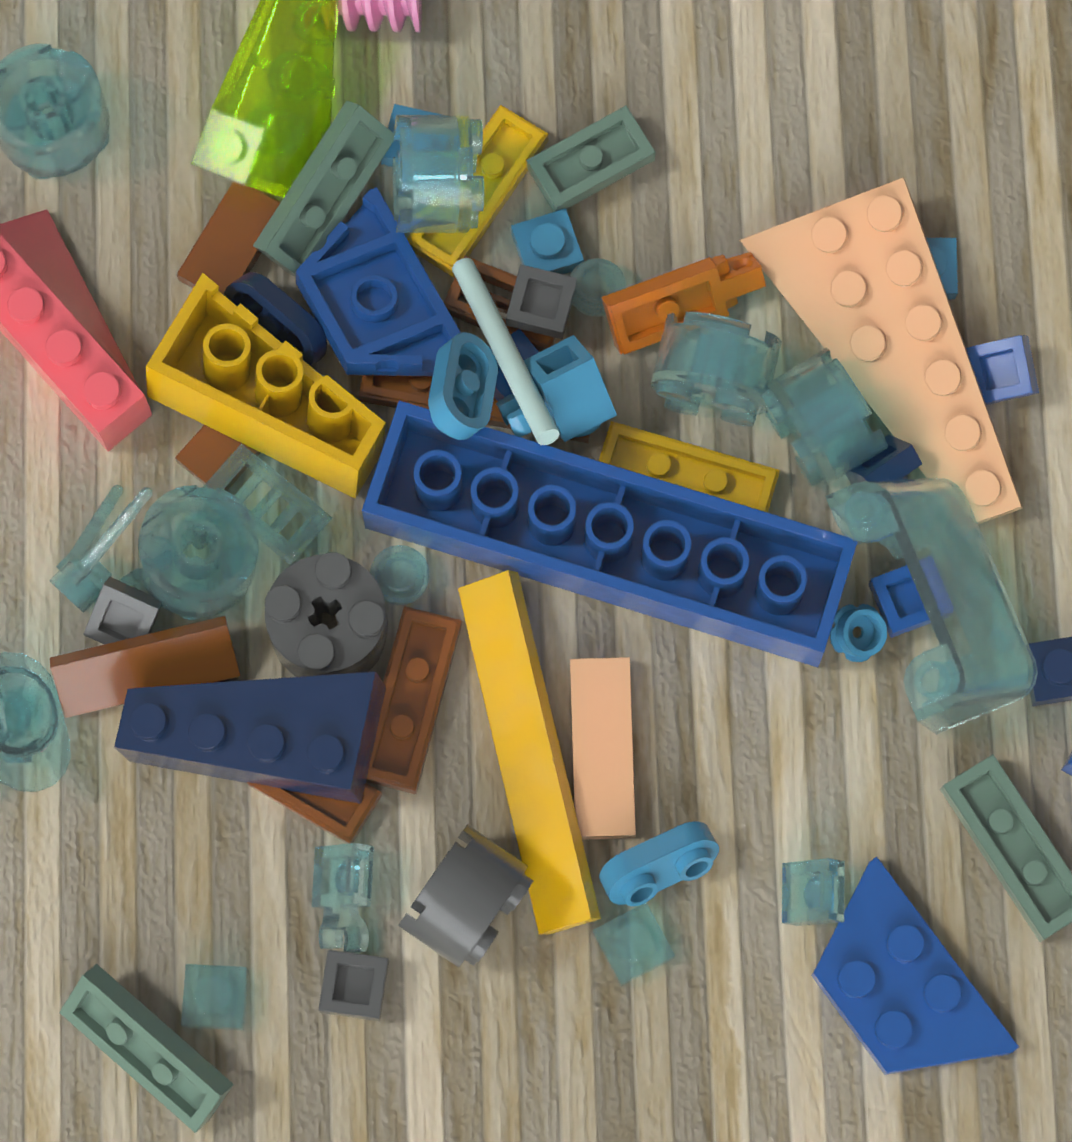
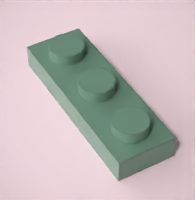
(325, 187)
(1013, 845)
(146, 1048)

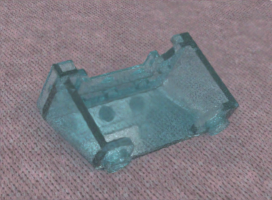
(982, 646)

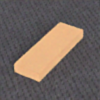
(602, 747)

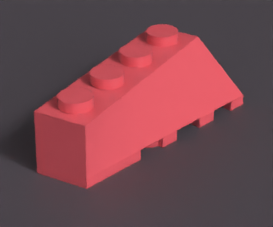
(62, 332)

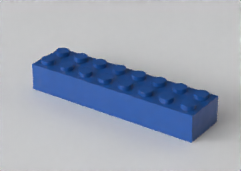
(610, 535)

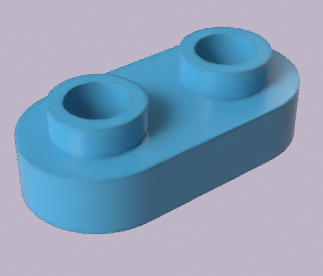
(463, 386)
(658, 863)

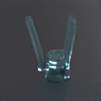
(80, 572)

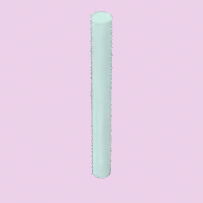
(505, 352)

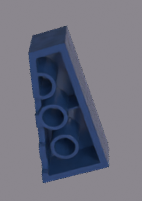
(272, 732)

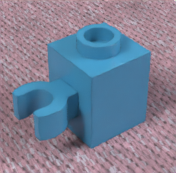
(570, 388)

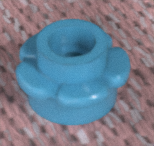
(872, 632)

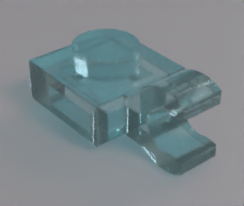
(340, 887)

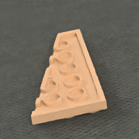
(879, 306)

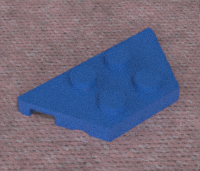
(375, 296)
(902, 984)

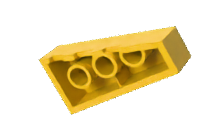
(262, 392)

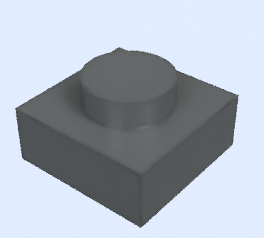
(541, 301)
(121, 613)
(353, 985)

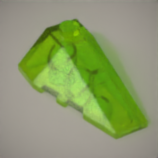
(274, 96)

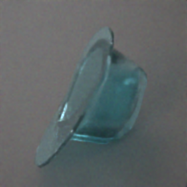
(31, 726)

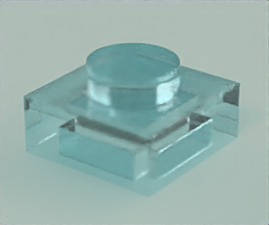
(813, 892)
(633, 944)
(214, 997)

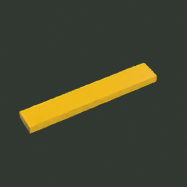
(529, 753)

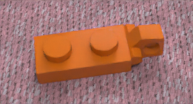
(707, 286)

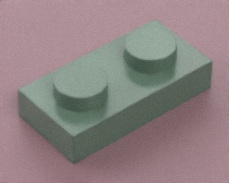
(591, 159)

